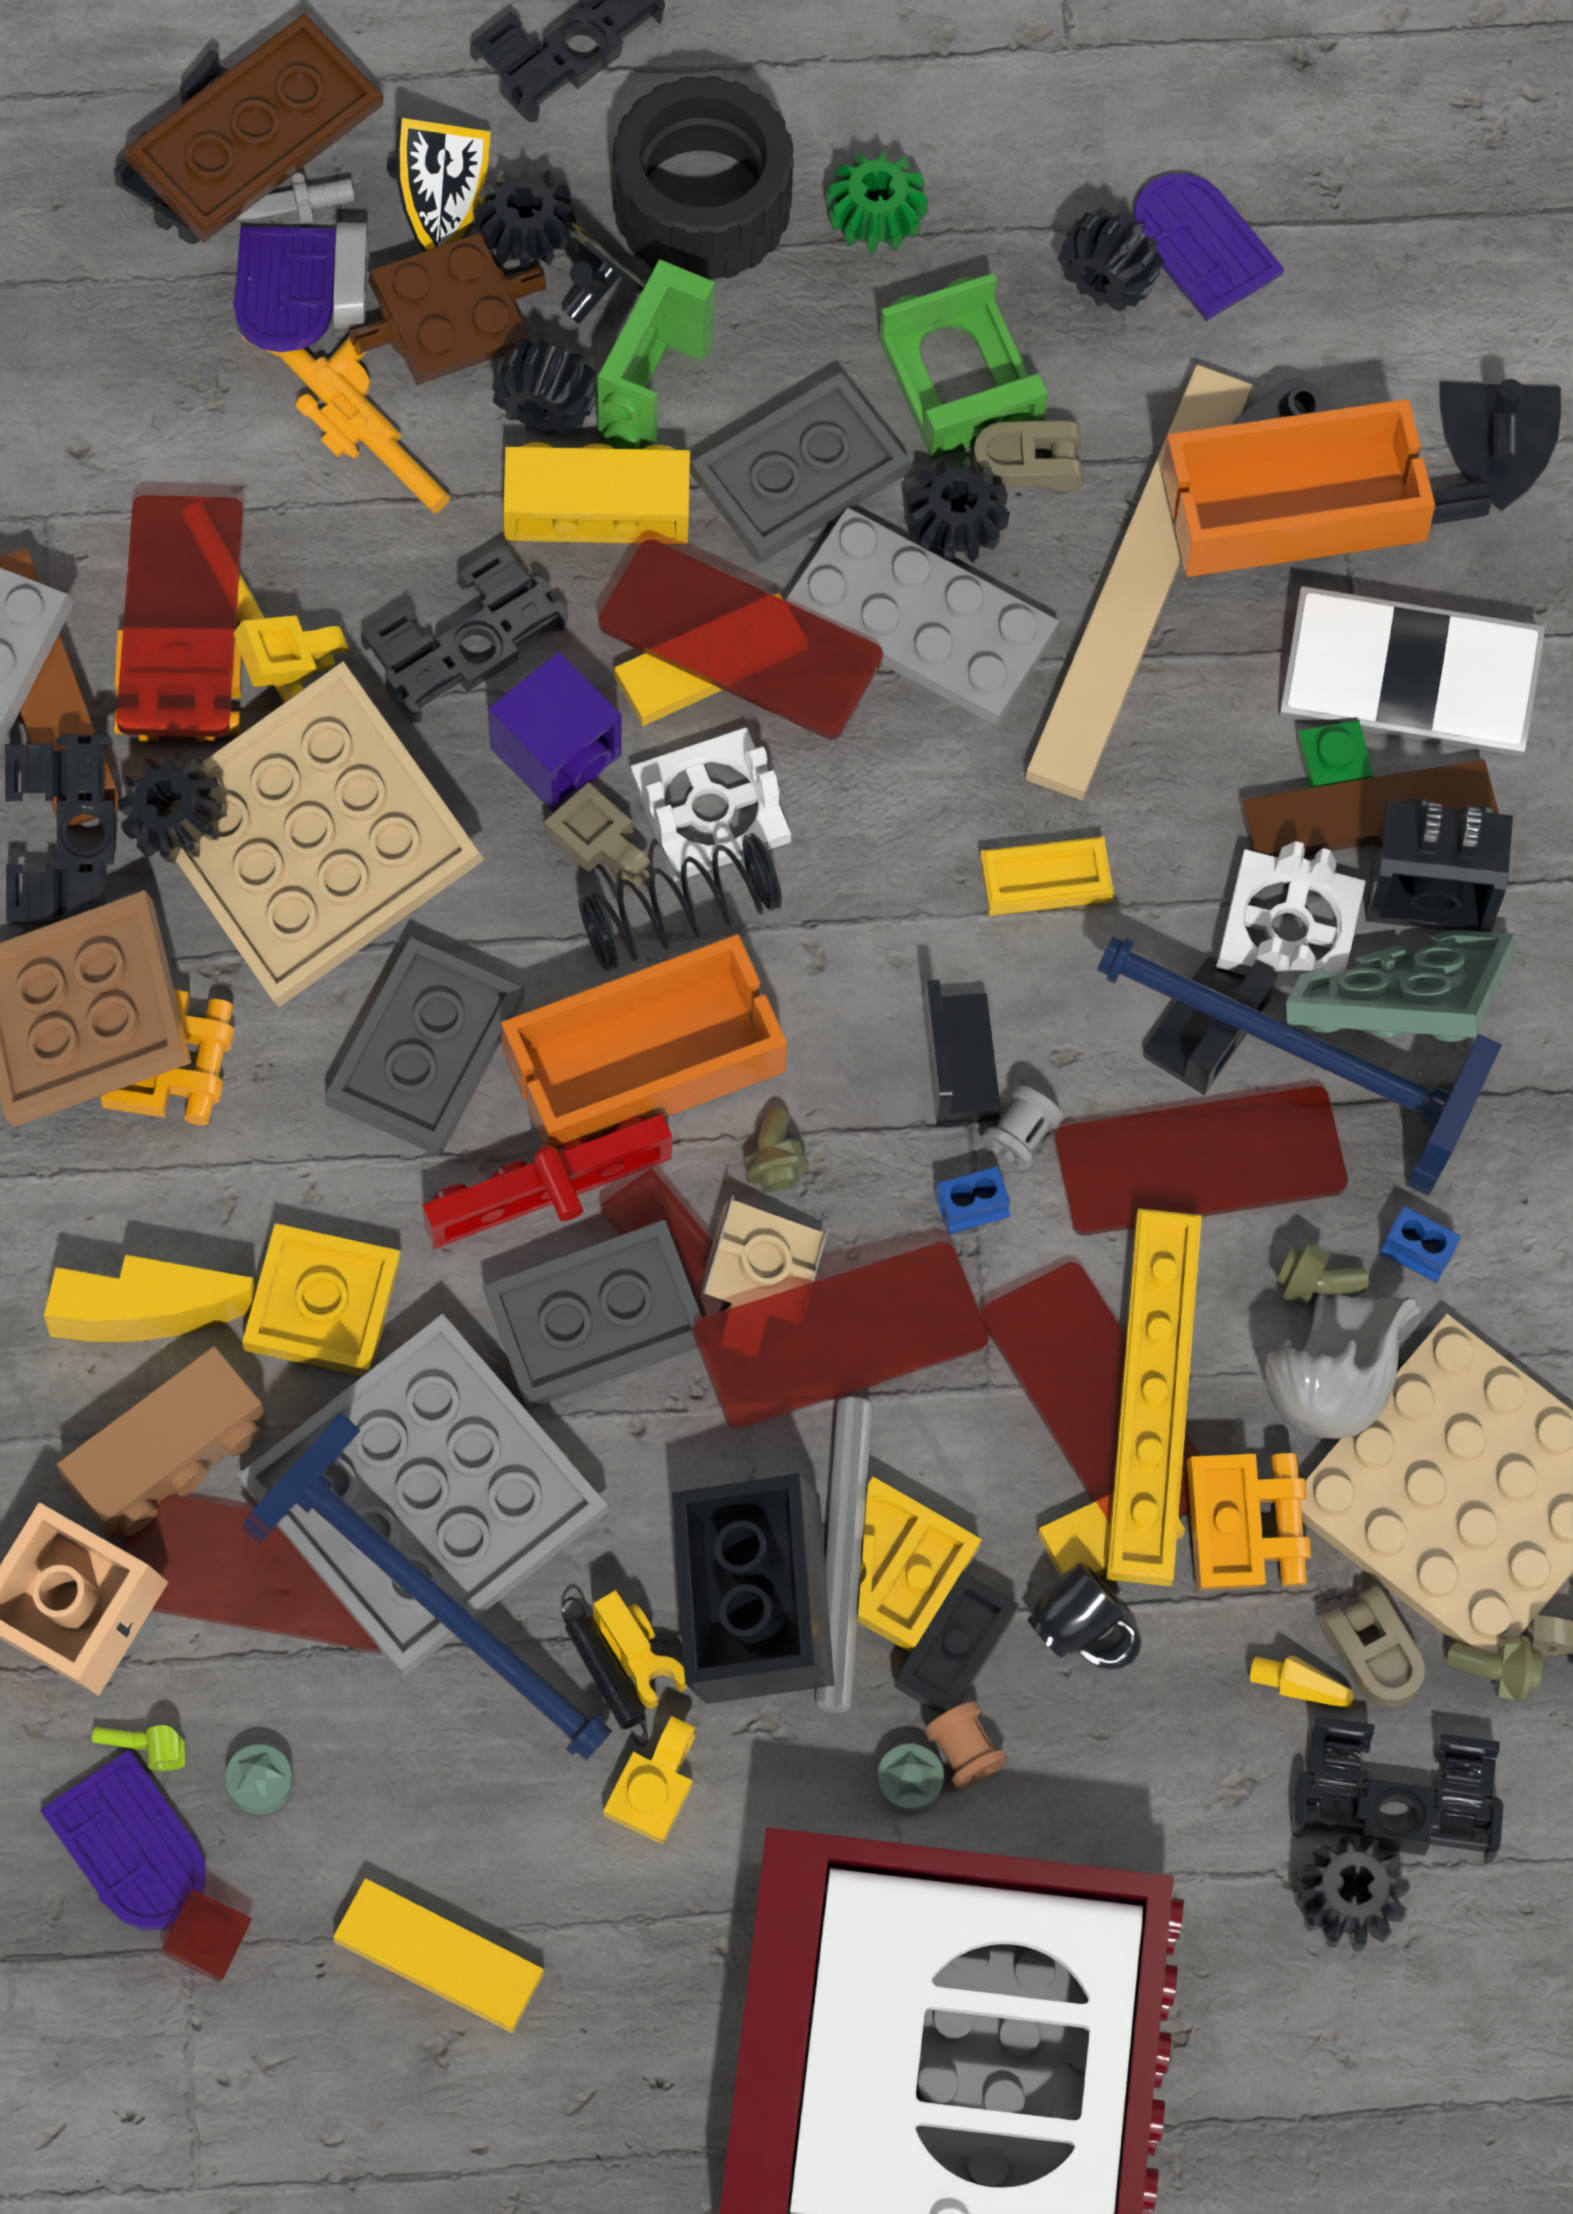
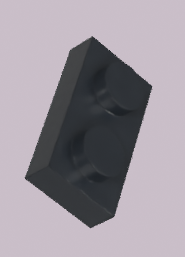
(956, 1644)

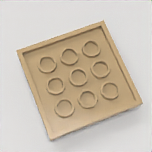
(321, 836)
(1456, 1491)

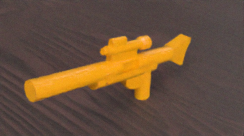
(352, 418)

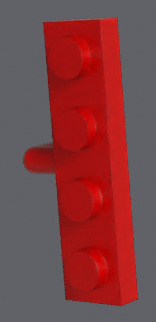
(551, 1180)

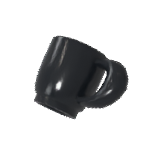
(1078, 1613)

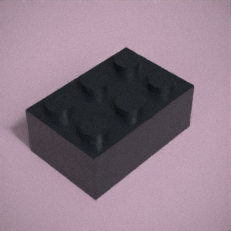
(752, 1589)

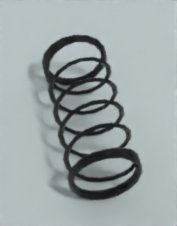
(754, 854)

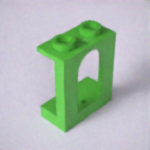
(971, 307)
(670, 313)

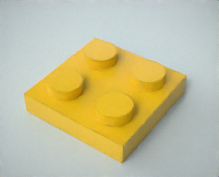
(321, 1300)

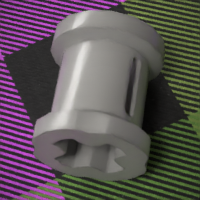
(1022, 1127)

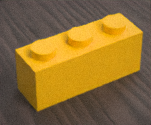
(596, 494)

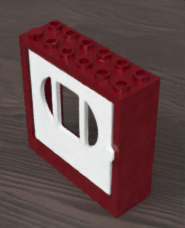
(886, 1934)

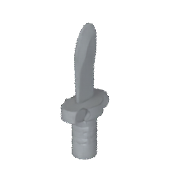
(302, 199)

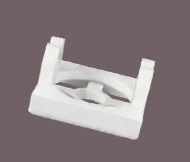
(731, 749)
(1281, 956)

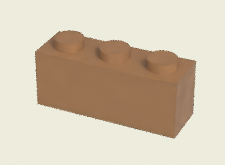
(163, 1445)

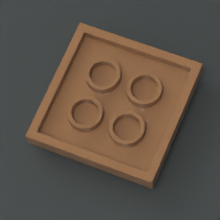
(86, 1009)

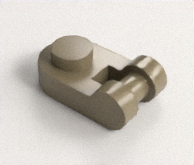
(1011, 454)
(1386, 1669)

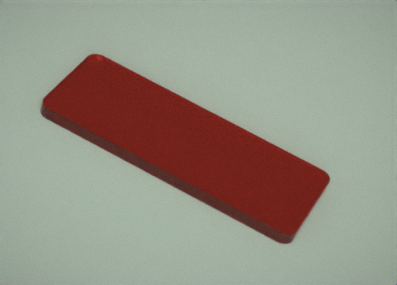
(180, 616)
(741, 639)
(1201, 1159)
(840, 1335)
(1071, 1369)
(232, 1580)

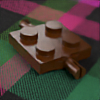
(447, 308)

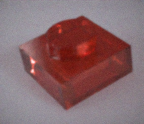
(205, 1935)

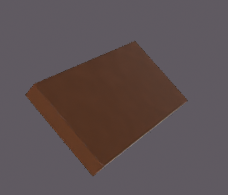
(253, 127)

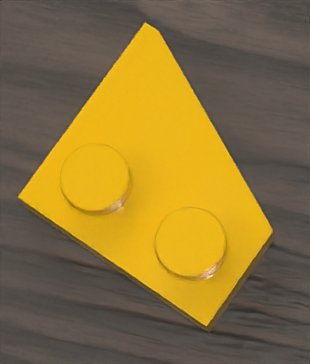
(907, 1564)

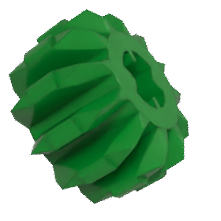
(877, 201)

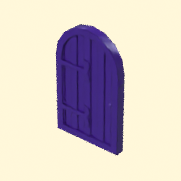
(1204, 242)
(284, 286)
(129, 1844)

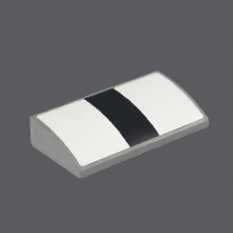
(1412, 671)

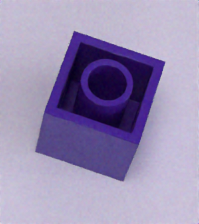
(555, 731)

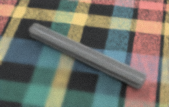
(845, 1545)

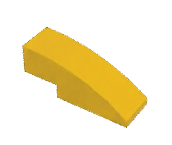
(146, 1302)

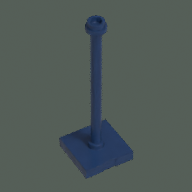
(1440, 1109)
(310, 1488)

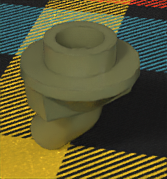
(778, 1160)
(1306, 1274)
(1513, 1668)

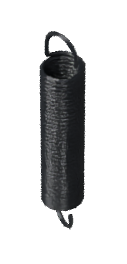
(605, 1671)

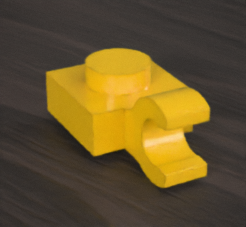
(282, 653)
(628, 1637)
(652, 1790)

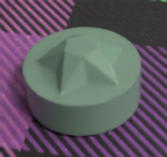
(910, 1778)
(259, 1779)

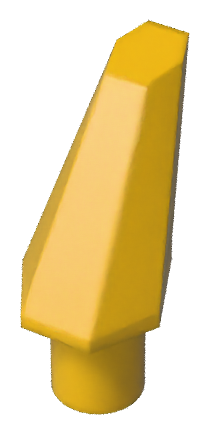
(1300, 1681)

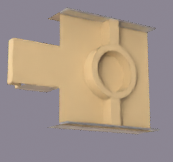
(759, 1255)

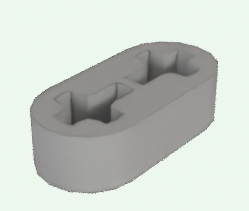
(351, 275)

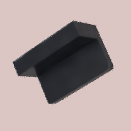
(1198, 1045)
(960, 1056)

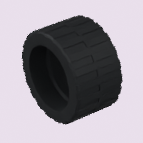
(713, 118)

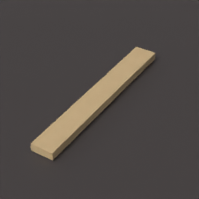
(1126, 608)

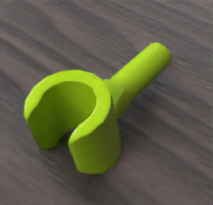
(162, 1743)

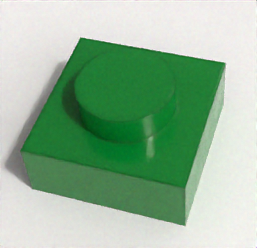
(1334, 754)

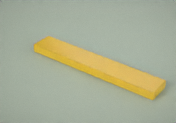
(1154, 1398)

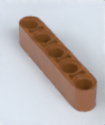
(55, 699)

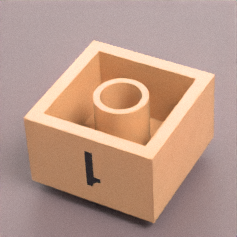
(73, 1598)

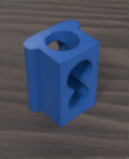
(981, 1210)
(1411, 1253)

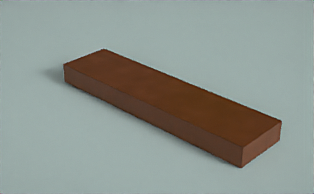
(1351, 811)

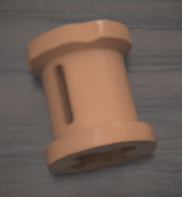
(966, 1745)

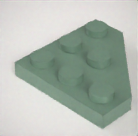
(1430, 992)

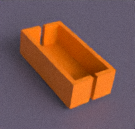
(1297, 487)
(645, 1044)

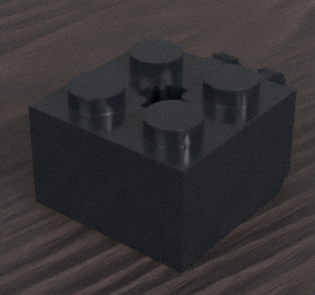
(1439, 866)

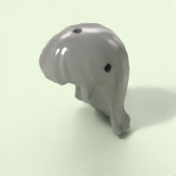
(1344, 1370)

